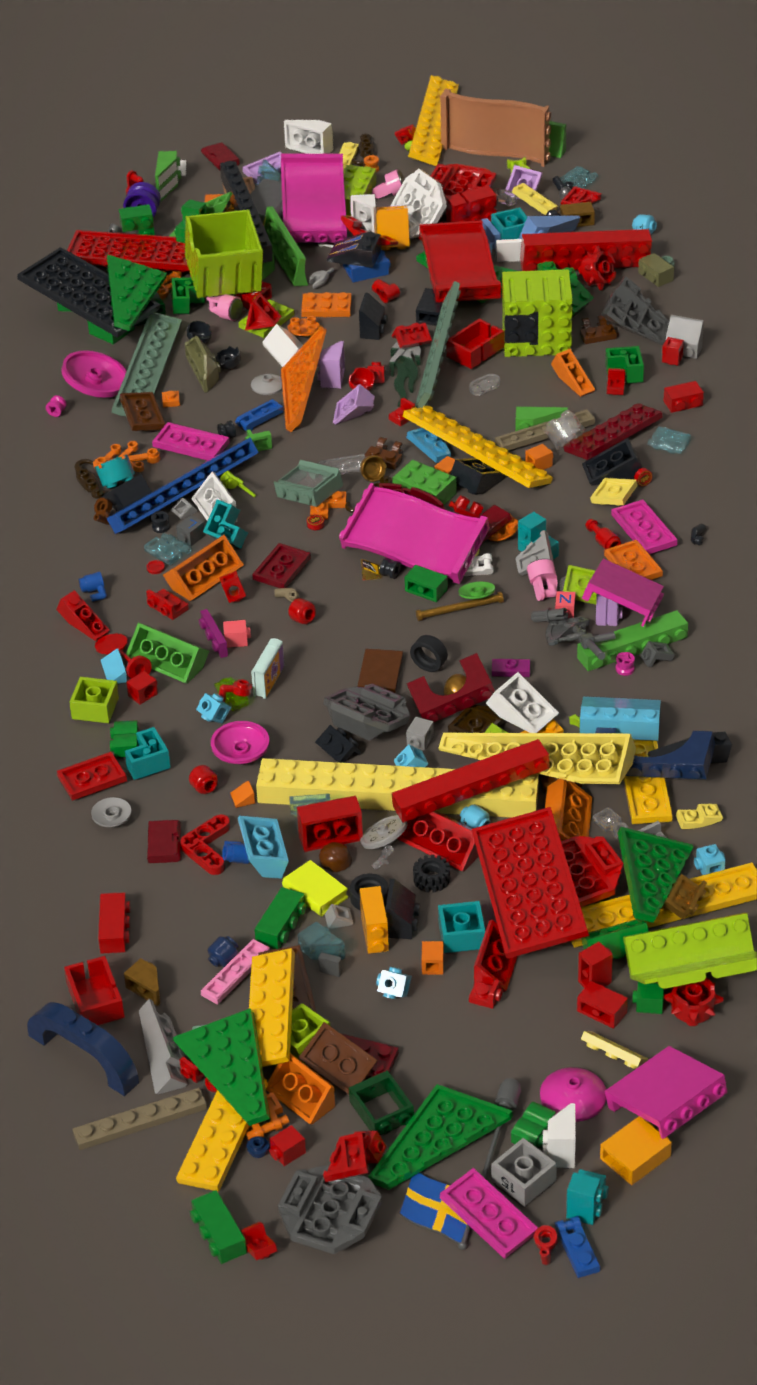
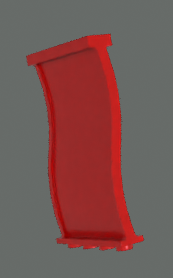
(461, 255)

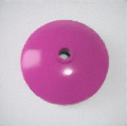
(240, 742)
(576, 1087)

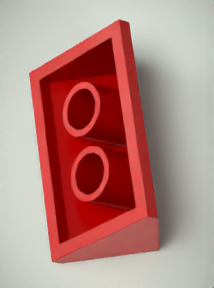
(492, 960)

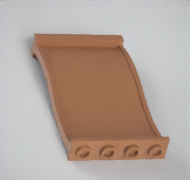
(495, 127)

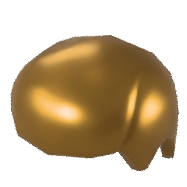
(373, 468)
(454, 684)

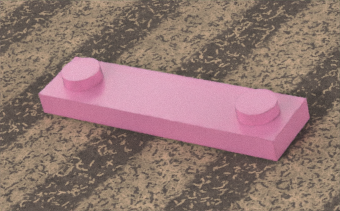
(233, 972)

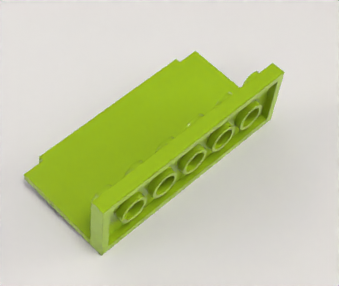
(691, 950)

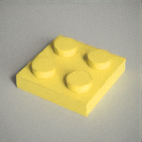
(613, 491)

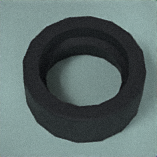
(435, 646)
(366, 881)

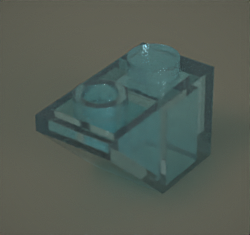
(267, 171)
(319, 939)

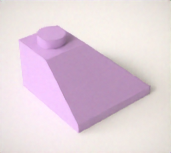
(524, 175)
(353, 404)

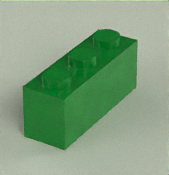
(280, 918)
(613, 936)
(218, 1227)

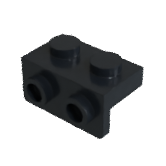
(336, 745)

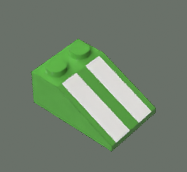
(167, 172)

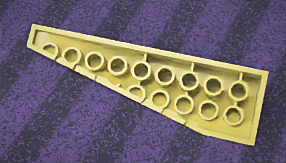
(572, 756)

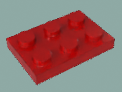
(91, 776)

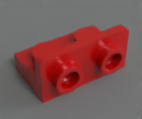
(412, 335)
(166, 603)

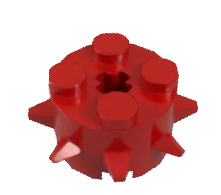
(597, 268)
(693, 1001)

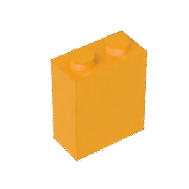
(393, 223)
(374, 919)
(635, 1150)

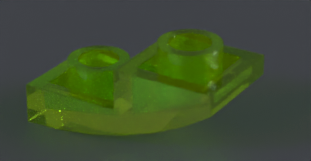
(231, 699)

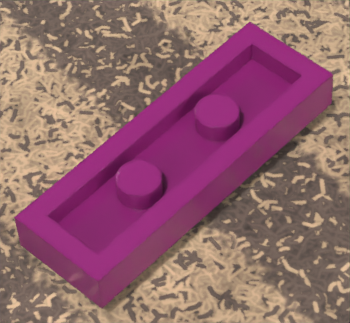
(213, 633)

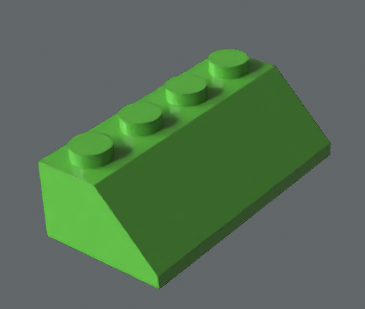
(167, 653)

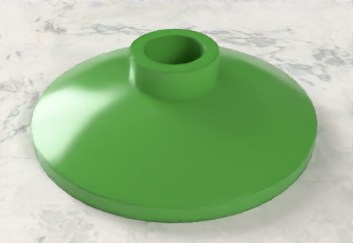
(476, 590)

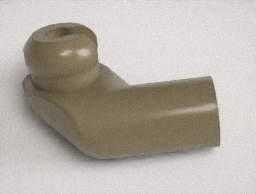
(289, 593)

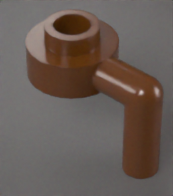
(102, 508)

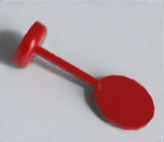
(110, 642)

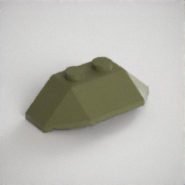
(202, 363)

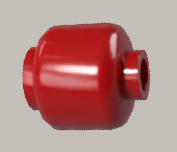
(302, 611)
(203, 779)

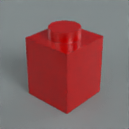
(287, 1145)

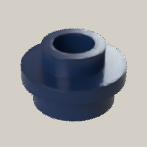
(258, 1147)

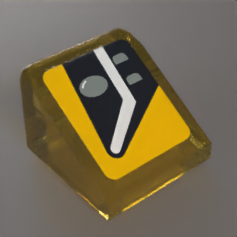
(369, 570)

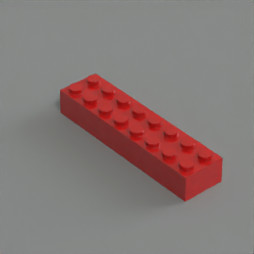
(569, 248)

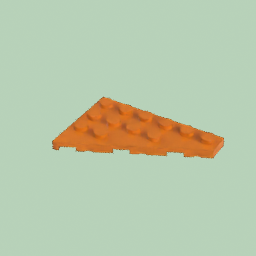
(298, 378)

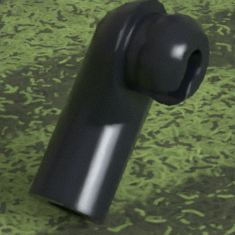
(559, 185)
(695, 534)

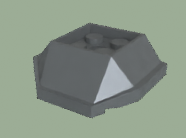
(367, 710)
(328, 1213)

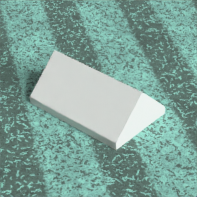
(364, 209)
(508, 250)
(281, 344)
(209, 493)

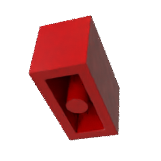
(683, 396)
(595, 965)
(602, 1004)

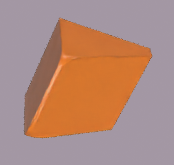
(243, 795)

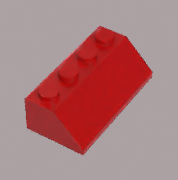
(442, 837)

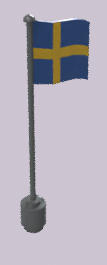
(423, 1202)

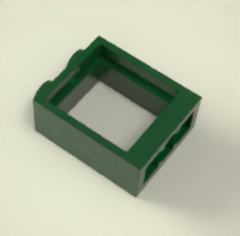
(381, 1084)

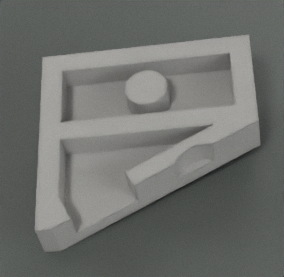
(538, 550)

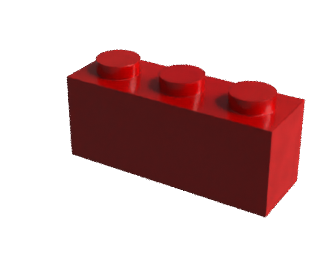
(113, 923)

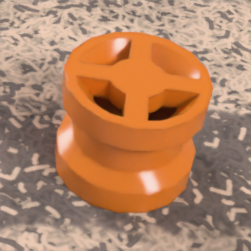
(372, 162)

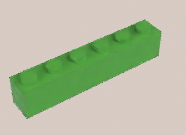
(633, 639)

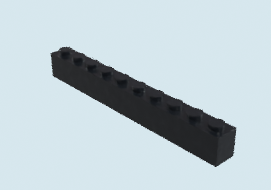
(242, 200)

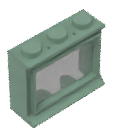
(309, 483)

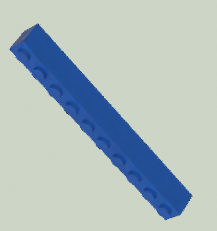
(181, 486)

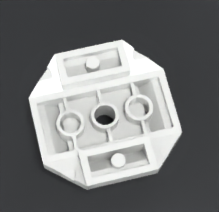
(423, 198)

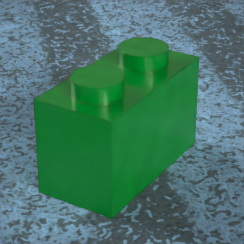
(426, 583)

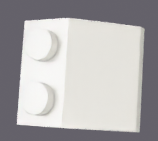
(560, 1138)

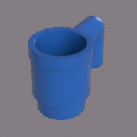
(92, 583)
(235, 852)

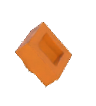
(170, 399)

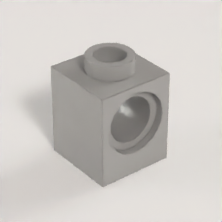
(420, 733)

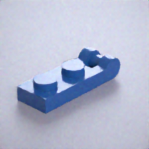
(259, 415)
(577, 1247)

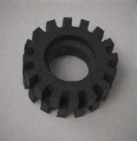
(431, 882)

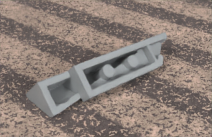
(161, 1049)

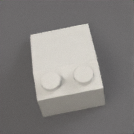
(308, 136)
(522, 705)

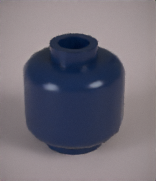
(222, 951)

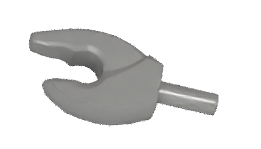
(320, 277)

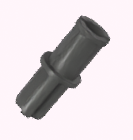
(549, 615)

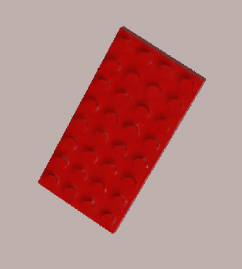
(146, 250)
(529, 882)

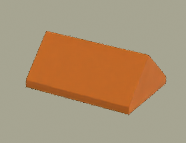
(302, 1090)

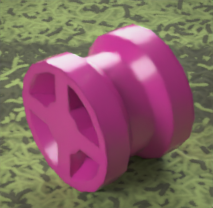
(56, 406)
(625, 663)

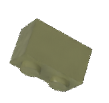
(656, 270)

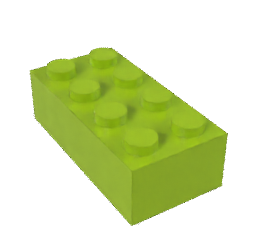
(358, 182)

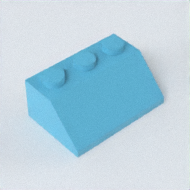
(264, 845)

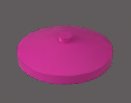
(93, 373)

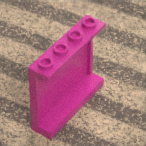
(625, 588)
(668, 1090)

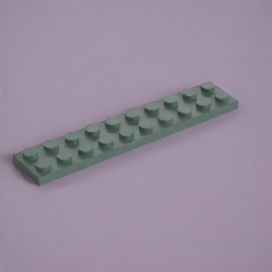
(437, 347)
(149, 357)

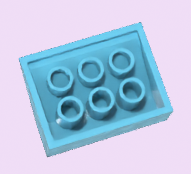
(628, 716)

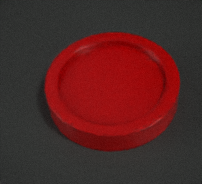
(155, 567)

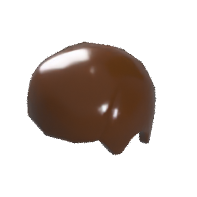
(335, 856)

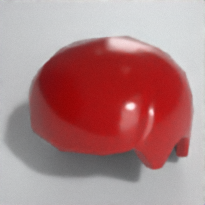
(362, 376)

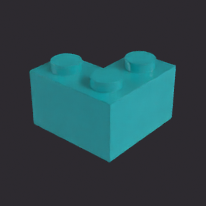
(222, 523)
(529, 531)
(149, 756)
(585, 1196)

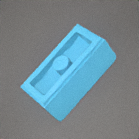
(114, 667)

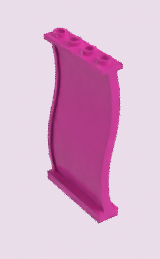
(313, 197)
(414, 532)

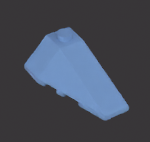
(549, 224)

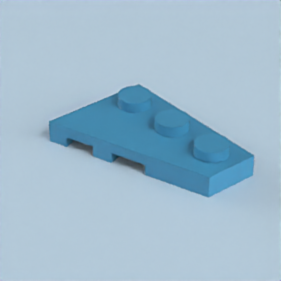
(429, 444)

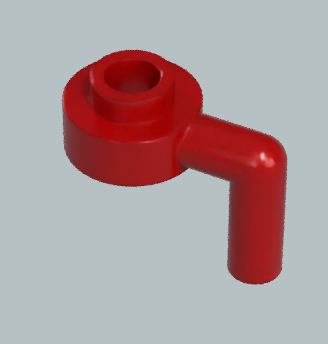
(240, 688)
(545, 1248)

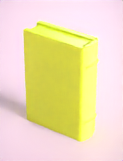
(318, 887)

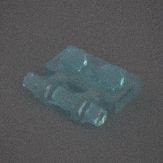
(579, 177)
(669, 440)
(167, 548)

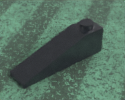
(720, 754)

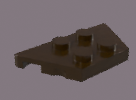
(475, 720)

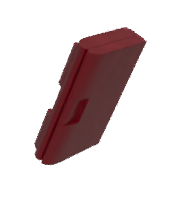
(219, 154)
(497, 519)
(164, 841)

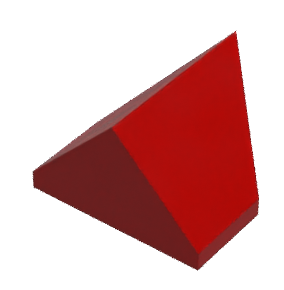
(261, 314)

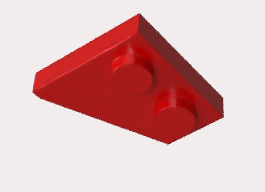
(580, 195)
(348, 1158)

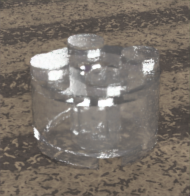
(564, 429)

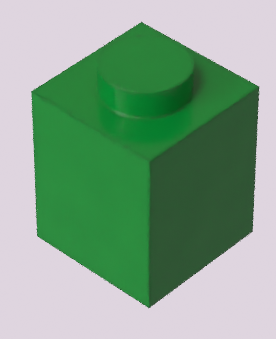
(648, 998)

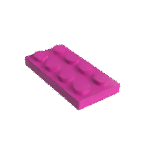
(190, 441)
(644, 526)
(488, 1213)

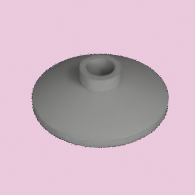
(267, 384)
(111, 812)

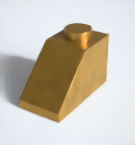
(143, 980)

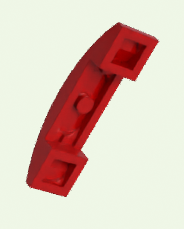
(354, 225)

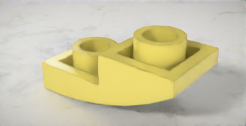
(703, 816)

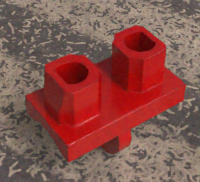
(461, 504)

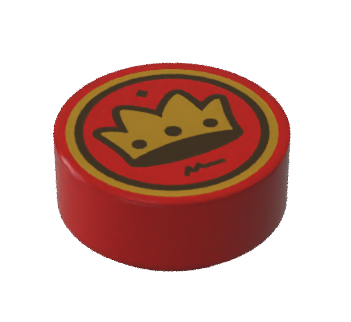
(643, 477)
(315, 522)

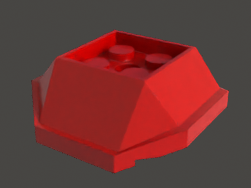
(462, 178)
(593, 868)

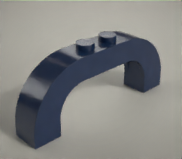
(61, 1020)

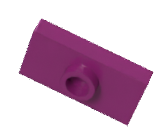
(510, 667)

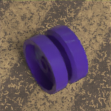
(143, 194)

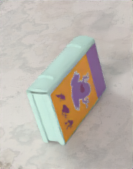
(268, 668)

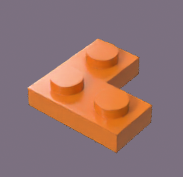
(336, 500)

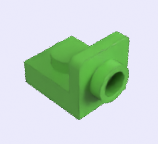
(261, 440)

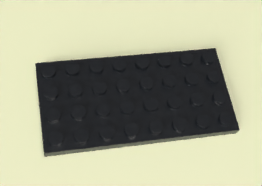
(77, 288)

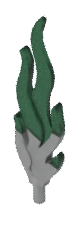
(406, 368)

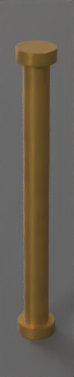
(459, 606)

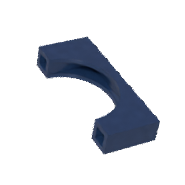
(686, 762)

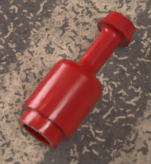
(604, 535)

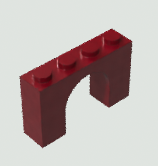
(475, 690)

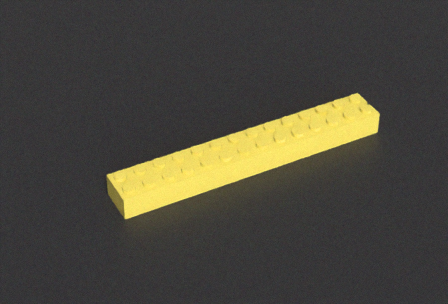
(375, 784)

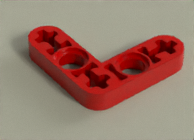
(194, 843)

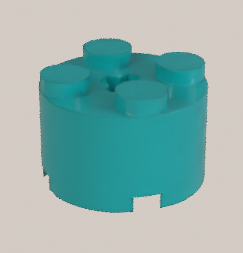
(115, 470)

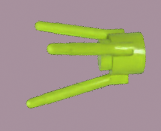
(231, 481)

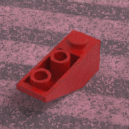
(81, 616)

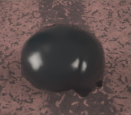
(199, 329)
(229, 358)

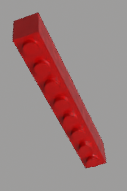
(470, 780)

